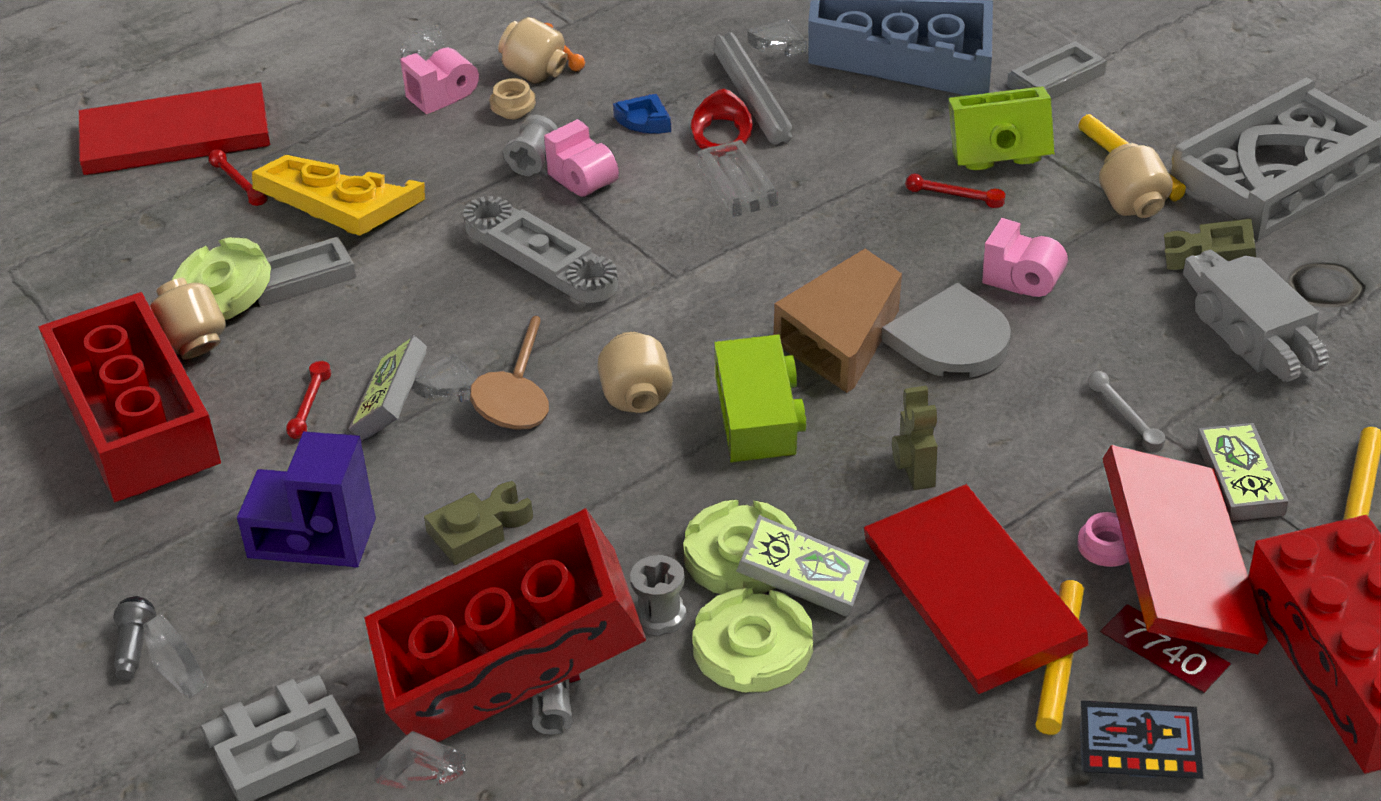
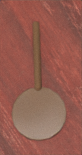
(509, 397)

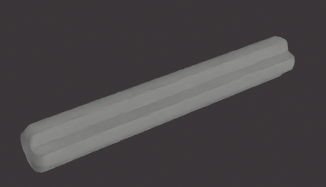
(753, 89)

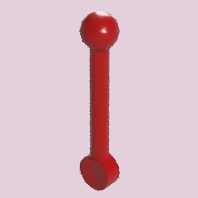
(218, 158)
(993, 198)
(319, 372)

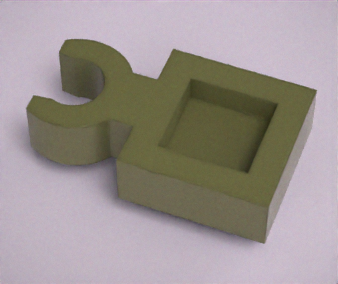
(1226, 238)
(916, 446)
(476, 525)

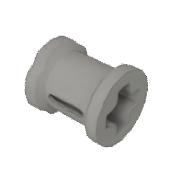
(527, 151)
(650, 585)

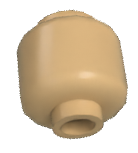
(532, 50)
(1135, 180)
(188, 317)
(634, 370)

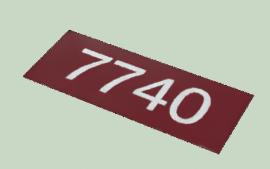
(1175, 655)

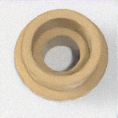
(512, 98)

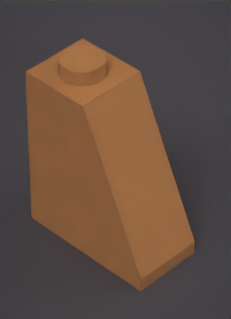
(840, 317)

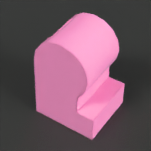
(438, 80)
(578, 160)
(1022, 262)

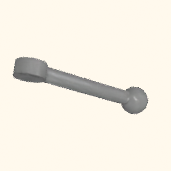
(1152, 438)

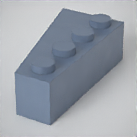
(906, 41)

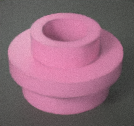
(1102, 540)

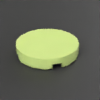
(233, 272)
(718, 540)
(752, 640)

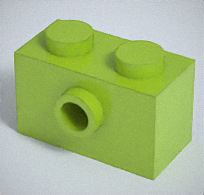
(1001, 127)
(757, 398)

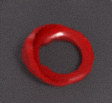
(719, 106)

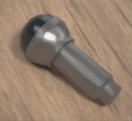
(129, 618)

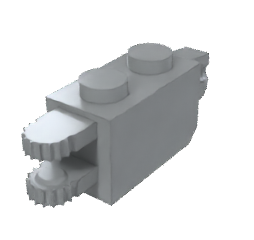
(1256, 314)

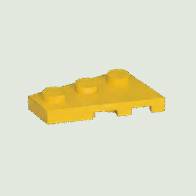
(340, 199)

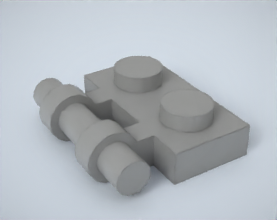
(280, 738)

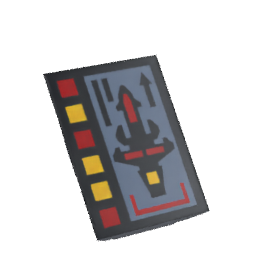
(1140, 739)

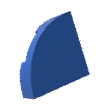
(643, 114)

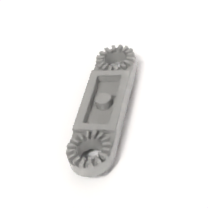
(541, 249)

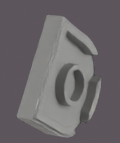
(951, 334)

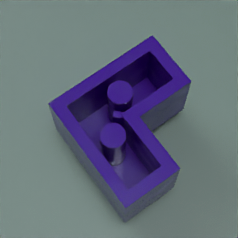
(315, 508)

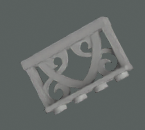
(1224, 160)

